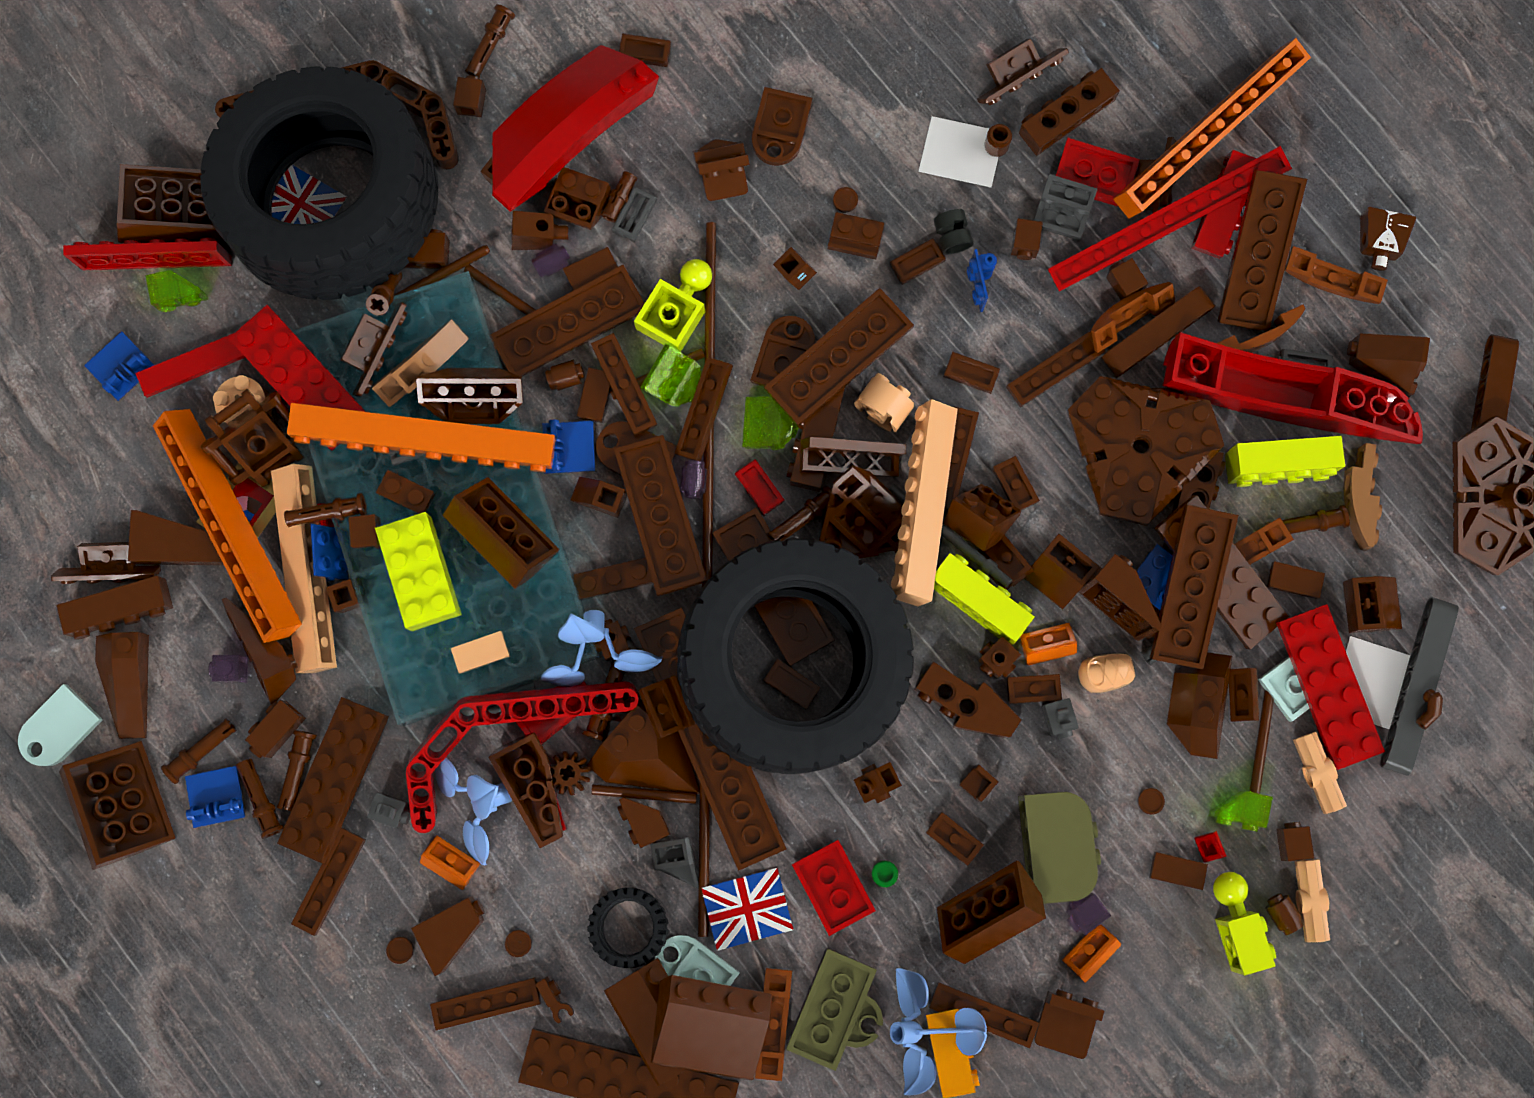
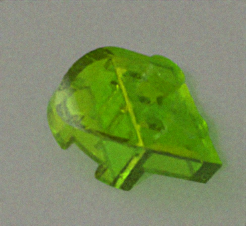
(673, 377)
(766, 424)

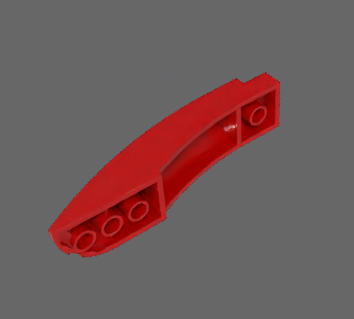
(1291, 391)

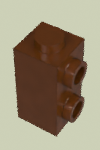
(274, 730)

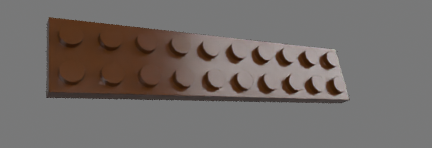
(726, 782)

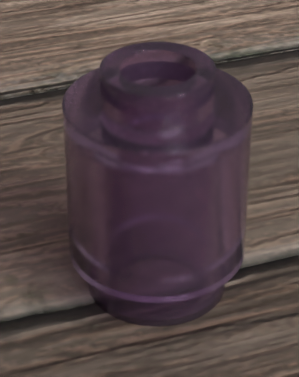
(550, 260)
(693, 479)

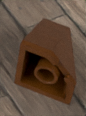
(1390, 358)

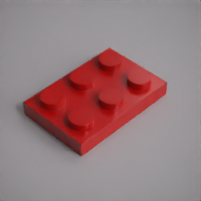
(1097, 168)
(833, 887)

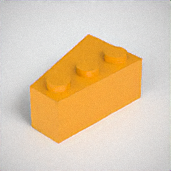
(952, 1065)

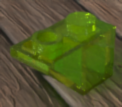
(170, 291)
(1245, 808)

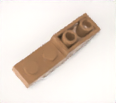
(423, 360)
(1362, 507)

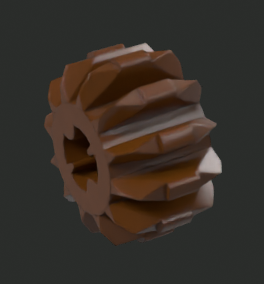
(565, 764)

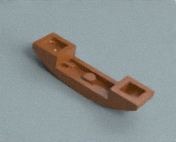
(1335, 279)
(1129, 310)
(1282, 324)
(1264, 541)
(772, 1054)

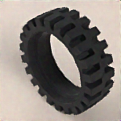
(596, 927)

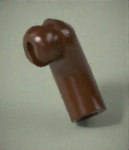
(1433, 711)

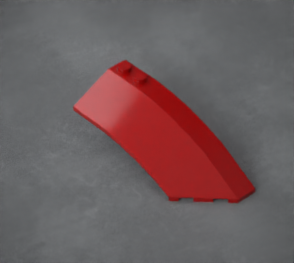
(564, 120)

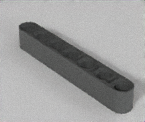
(1421, 675)

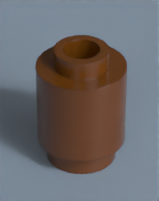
(998, 140)
(564, 375)
(1284, 913)

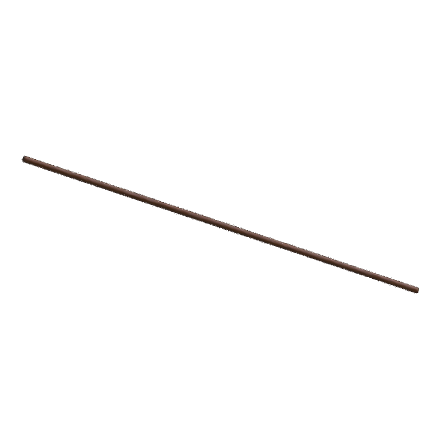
(707, 554)

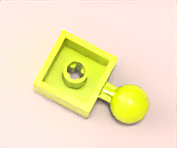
(669, 300)
(1242, 930)

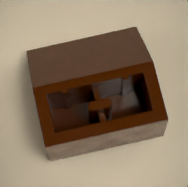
(578, 198)
(981, 516)
(1061, 571)
(1372, 604)

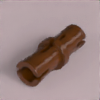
(619, 196)

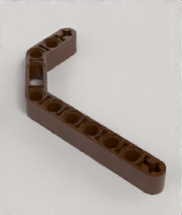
(418, 106)

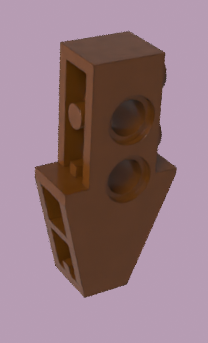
(989, 711)

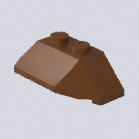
(470, 394)
(1200, 704)

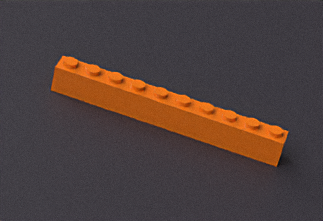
(1211, 128)
(421, 436)
(227, 526)

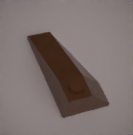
(269, 659)
(124, 677)
(528, 779)

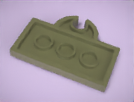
(835, 1011)

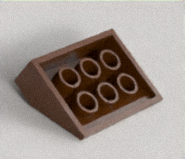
(162, 205)
(1122, 597)
(116, 804)
(710, 1027)

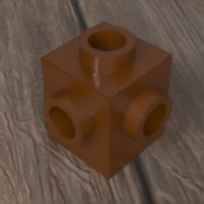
(620, 643)
(1005, 652)
(872, 785)

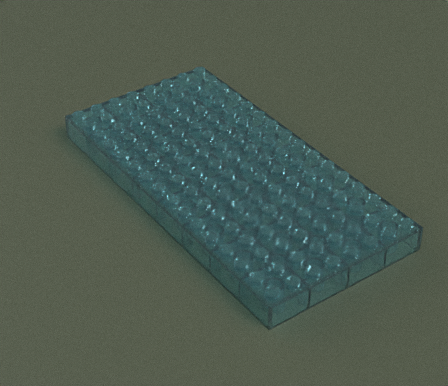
(420, 663)

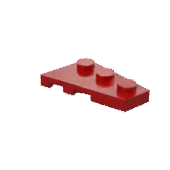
(547, 727)

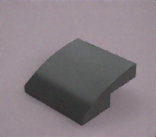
(1065, 206)

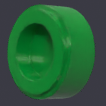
(884, 873)

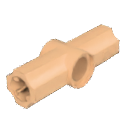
(1320, 773)
(1312, 900)

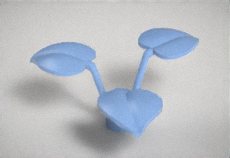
(592, 630)
(484, 799)
(917, 1067)

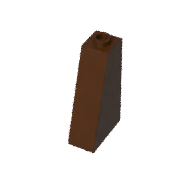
(168, 542)

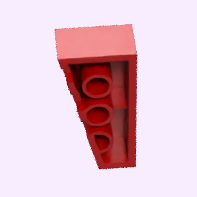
(1217, 226)

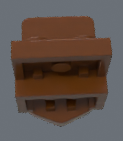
(722, 168)

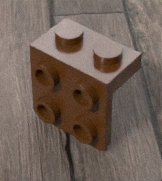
(1067, 1023)

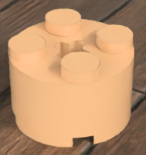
(232, 390)
(885, 403)

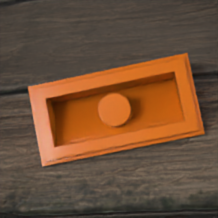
(1048, 644)
(449, 862)
(1091, 952)

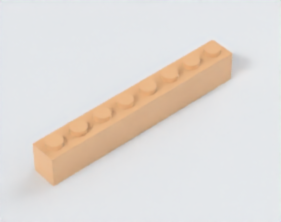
(924, 503)
(314, 639)

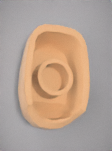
(1106, 672)

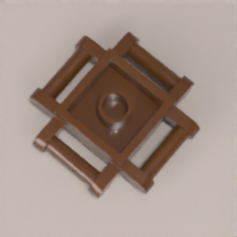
(252, 439)

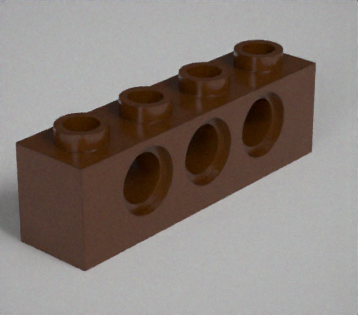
(1041, 138)
(1205, 491)

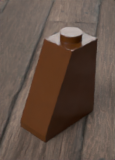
(448, 932)

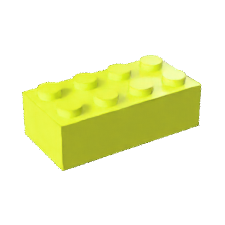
(1284, 460)
(418, 571)
(981, 599)

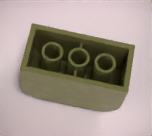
(1059, 845)

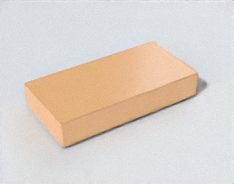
(480, 652)

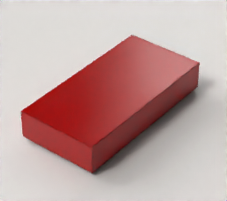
(759, 487)

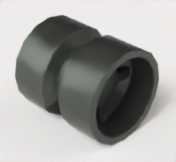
(953, 229)

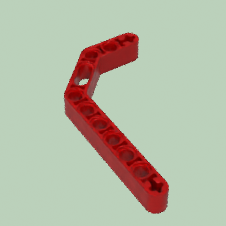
(507, 714)

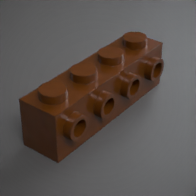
(115, 606)

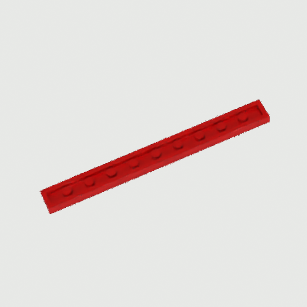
(1165, 220)

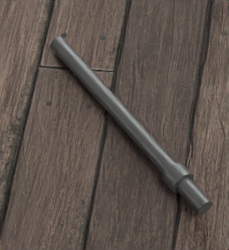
(987, 566)

